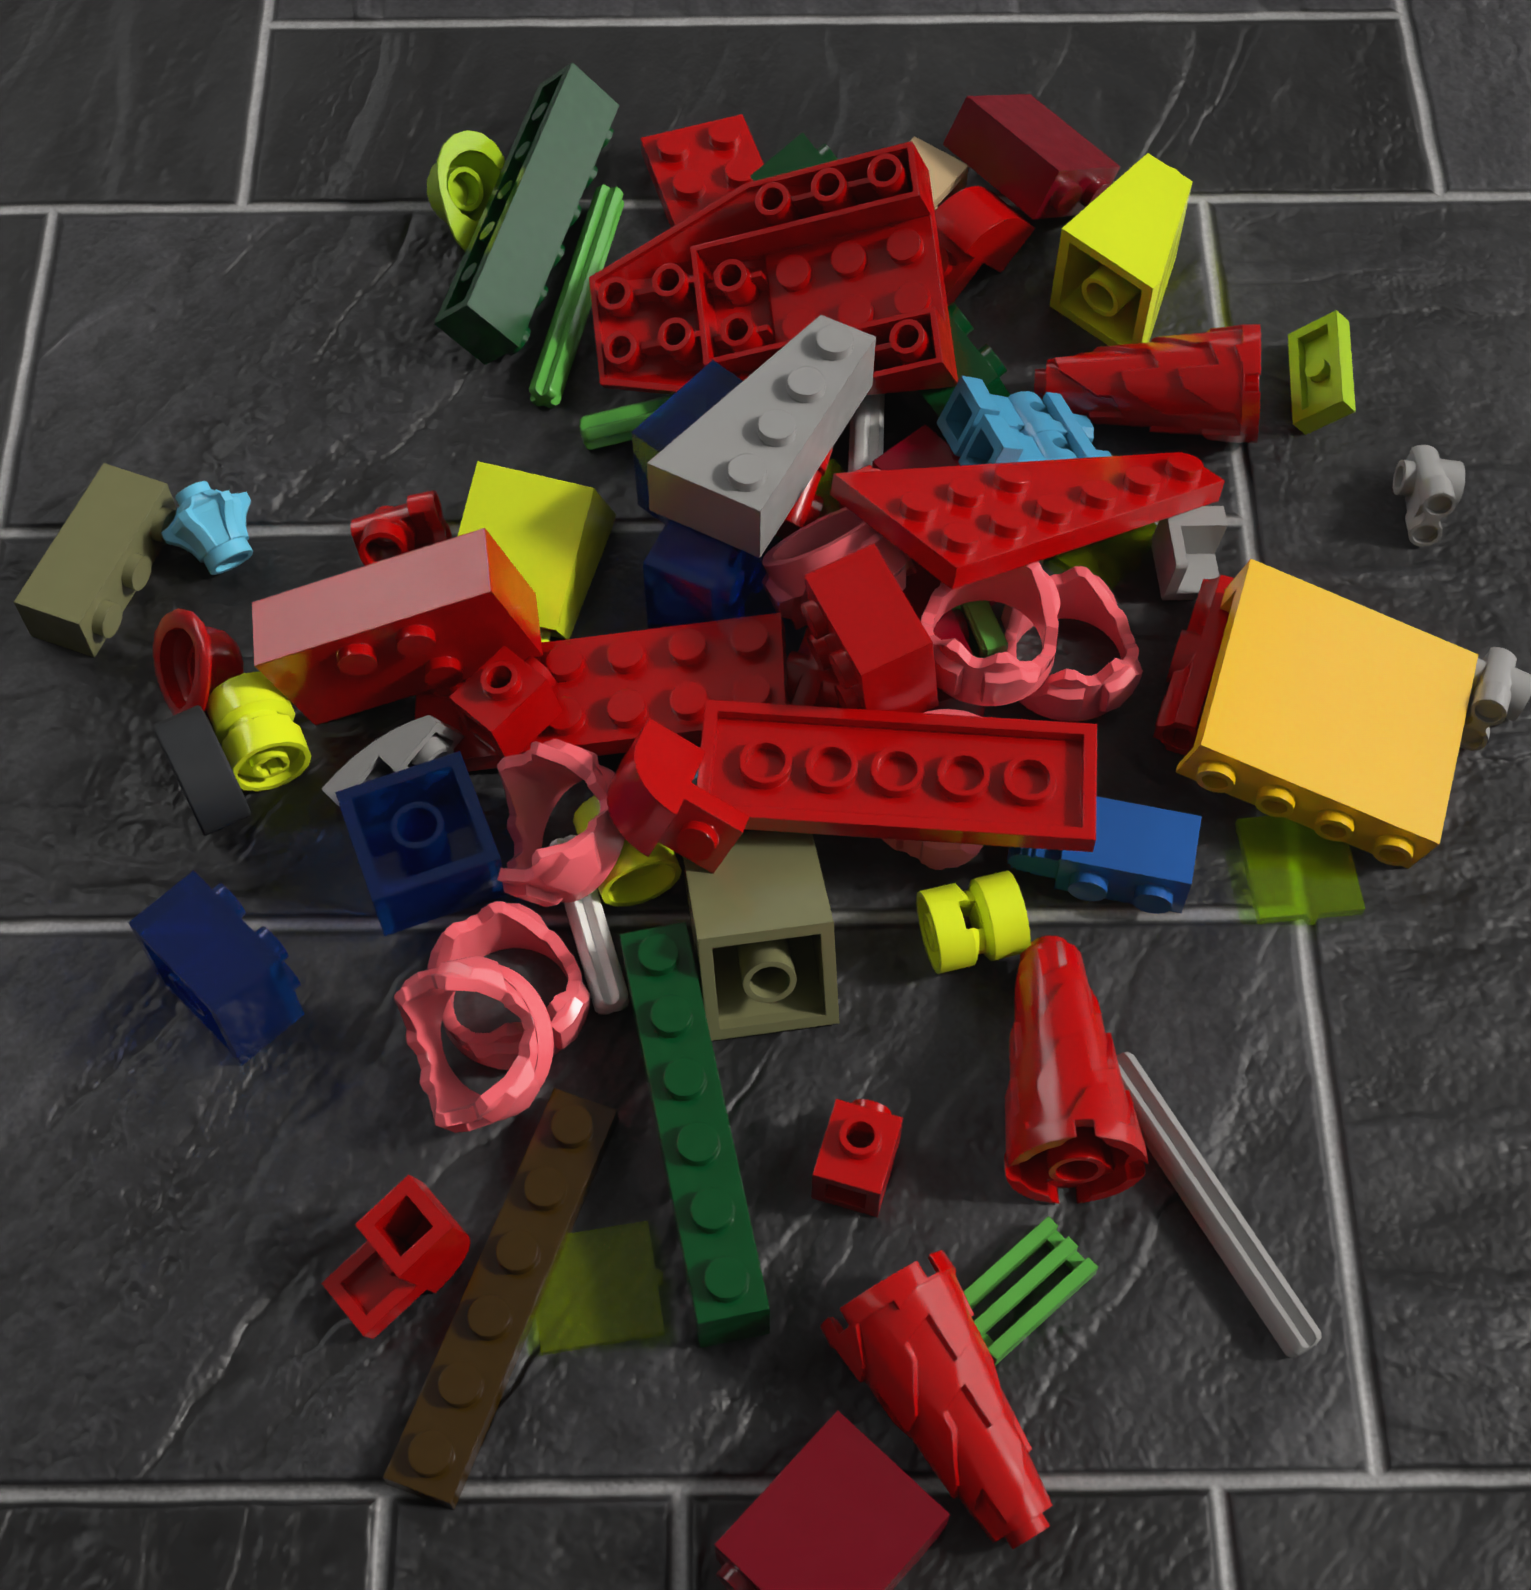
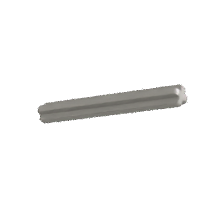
(1218, 1215)

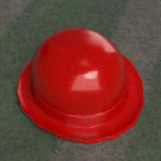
(192, 659)

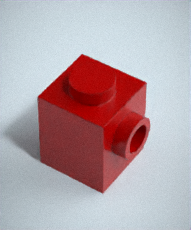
(507, 702)
(857, 1156)

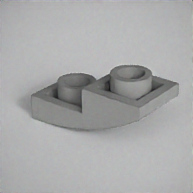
(395, 751)

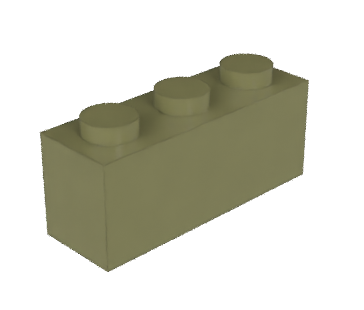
(97, 561)

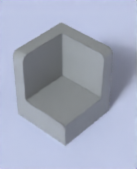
(1186, 551)

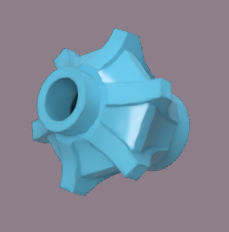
(211, 526)

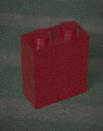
(1029, 154)
(832, 1521)

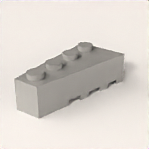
(765, 440)

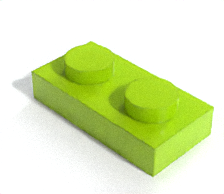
(1321, 372)

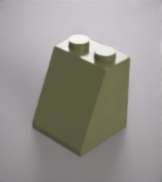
(764, 937)

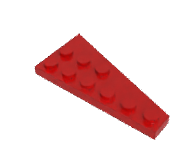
(1006, 515)

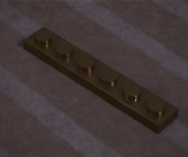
(501, 1301)

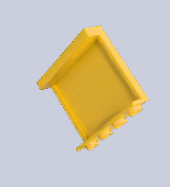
(1332, 716)

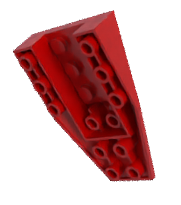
(771, 259)

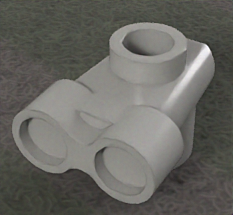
(1430, 491)
(1496, 694)

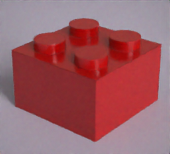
(869, 635)

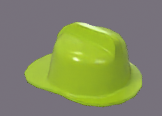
(464, 181)

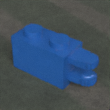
(1137, 858)

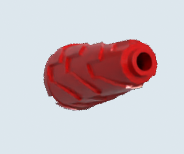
(1171, 385)
(1065, 1090)
(941, 1387)

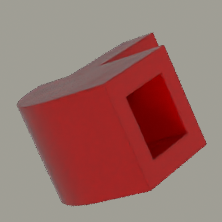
(976, 230)
(657, 802)
(407, 1250)

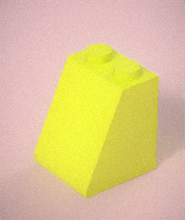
(1122, 253)
(547, 531)

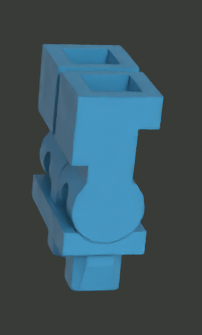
(1013, 428)

